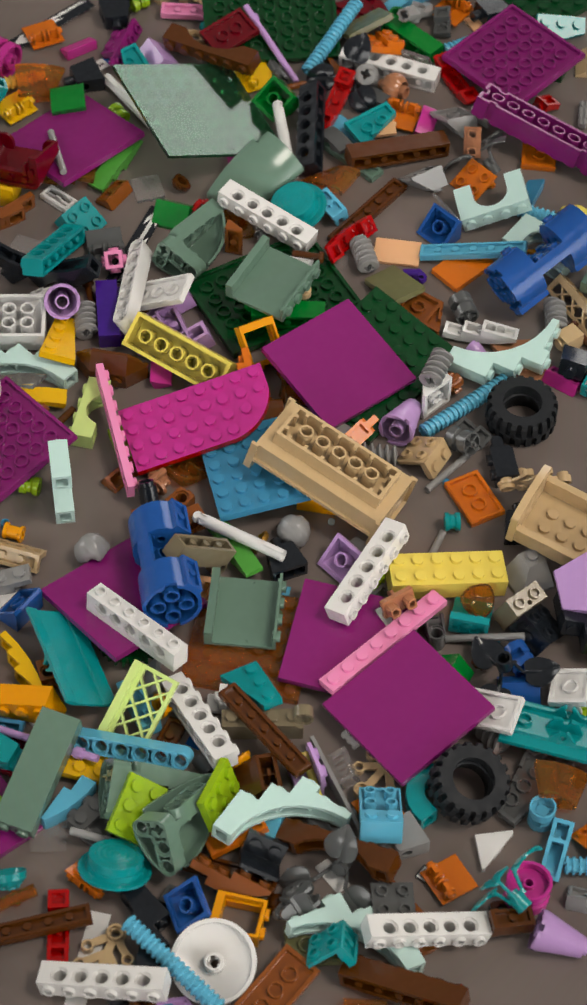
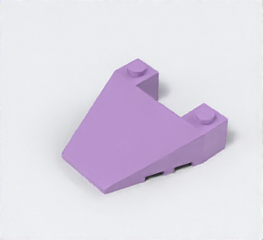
(172, 317)
(572, 584)

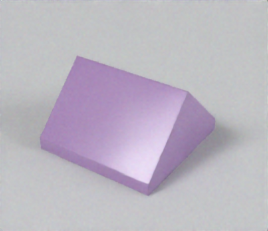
(156, 53)
(339, 557)

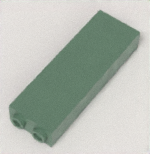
(38, 772)

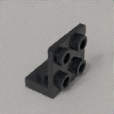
(539, 629)
(262, 855)

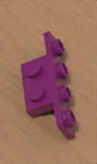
(119, 40)

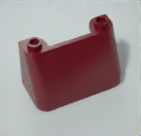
(25, 166)

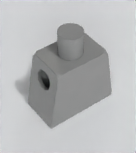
(413, 841)

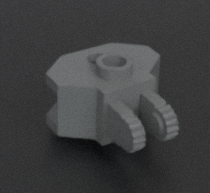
(296, 900)

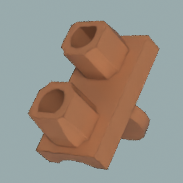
(472, 141)
(161, 480)
(397, 602)

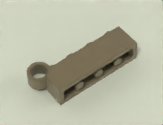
(206, 550)
(287, 720)

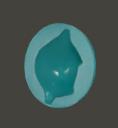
(302, 201)
(115, 866)

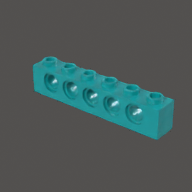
(53, 250)

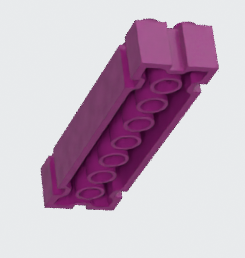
(532, 126)

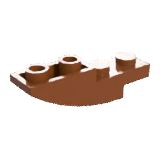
(15, 211)
(238, 882)

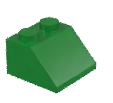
(275, 90)

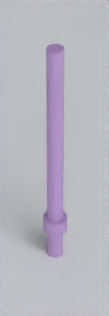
(256, 20)
(77, 752)

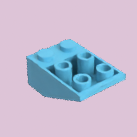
(380, 815)

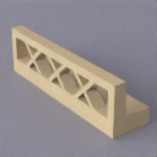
(577, 297)
(17, 554)

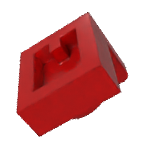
(546, 103)

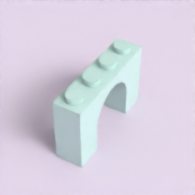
(514, 203)
(528, 230)
(61, 481)

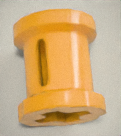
(13, 532)

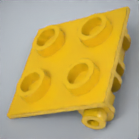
(257, 80)
(16, 108)

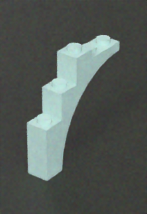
(20, 360)
(483, 365)
(276, 802)
(334, 909)

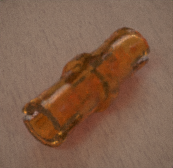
(17, 897)

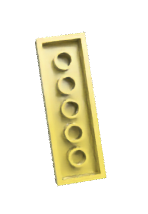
(175, 350)
(448, 572)

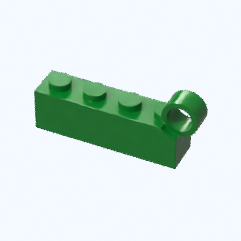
(414, 38)
(301, 314)

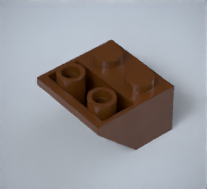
(258, 773)

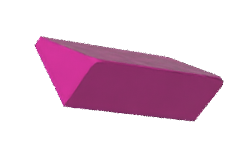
(79, 48)
(160, 376)
(560, 383)

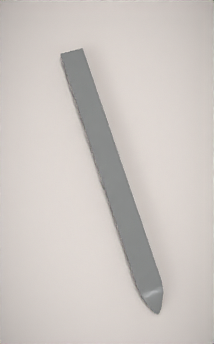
(336, 789)

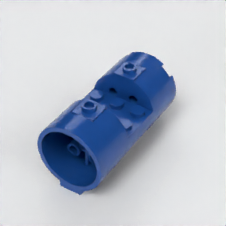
(519, 276)
(167, 585)

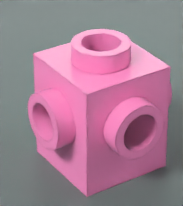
(109, 256)

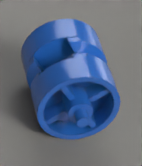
(520, 653)

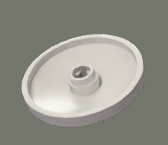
(219, 941)

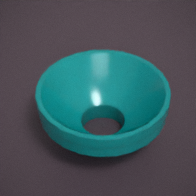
(12, 878)

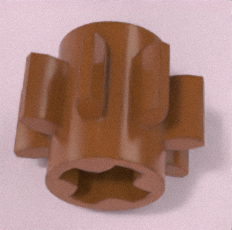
(457, 382)

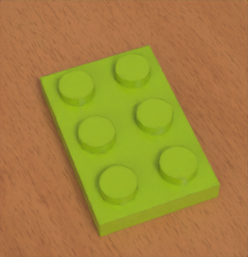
(218, 792)
(134, 796)

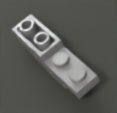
(14, 577)

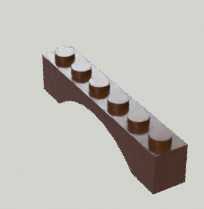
(239, 59)
(301, 838)

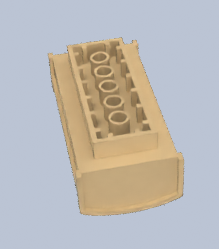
(331, 469)
(551, 519)

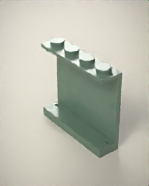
(271, 280)
(244, 611)

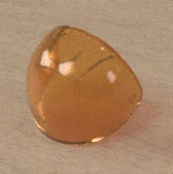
(478, 600)

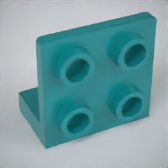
(82, 214)
(465, 623)
(335, 939)

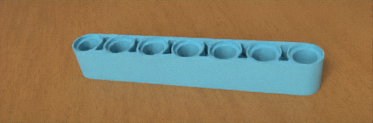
(132, 746)

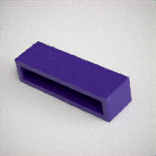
(106, 300)

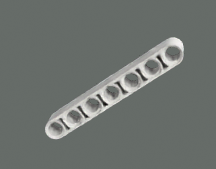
(132, 284)

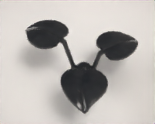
(359, 50)
(488, 652)

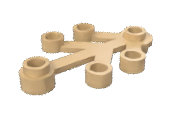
(523, 481)
(373, 780)
(106, 955)

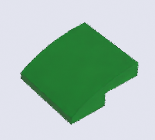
(67, 99)

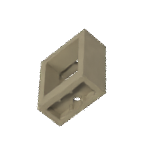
(519, 604)

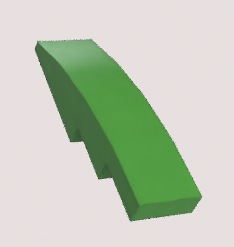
(112, 168)
(244, 558)

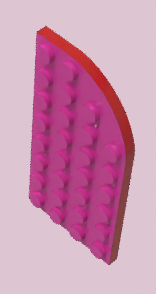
(196, 419)

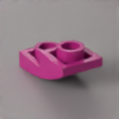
(425, 121)

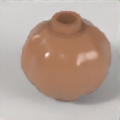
(394, 85)

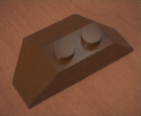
(122, 368)

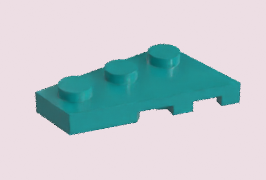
(370, 123)

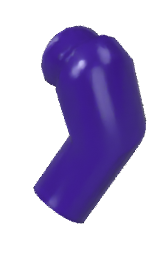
(417, 274)

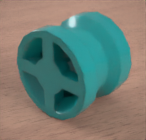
(452, 521)

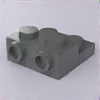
(88, 818)

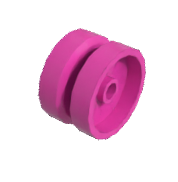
(9, 56)
(536, 882)

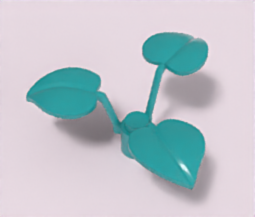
(516, 897)

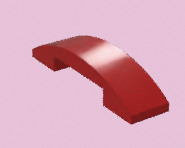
(455, 81)
(338, 96)
(340, 242)
(59, 942)

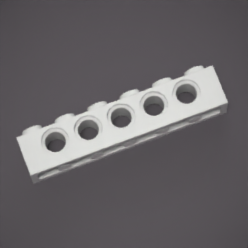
(417, 74)
(267, 216)
(367, 571)
(137, 627)
(200, 722)
(426, 929)
(104, 981)

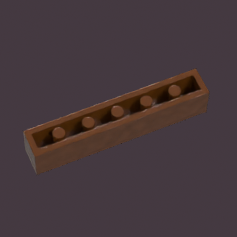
(397, 150)
(400, 984)

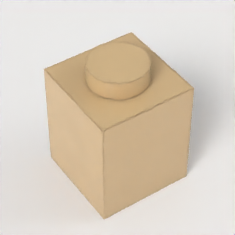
(571, 336)

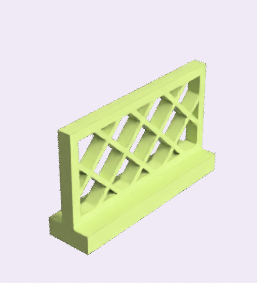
(126, 693)

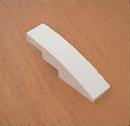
(487, 333)

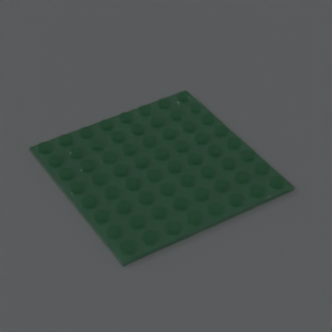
(193, 108)

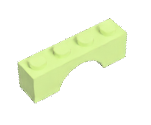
(82, 425)

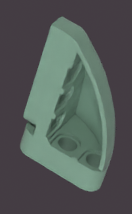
(260, 167)
(193, 242)
(115, 771)
(173, 827)

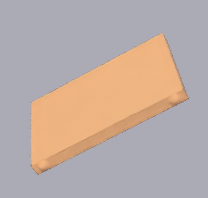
(397, 252)

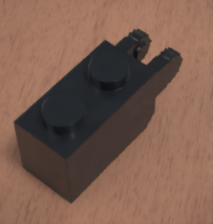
(501, 460)

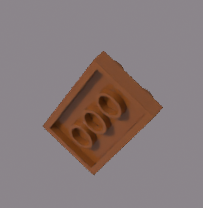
(281, 980)

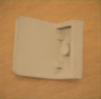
(427, 452)

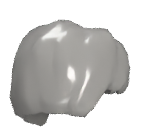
(294, 529)
(91, 547)

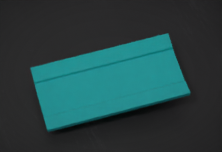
(71, 660)
(550, 732)

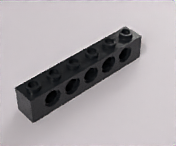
(311, 127)

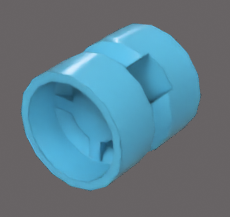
(541, 814)

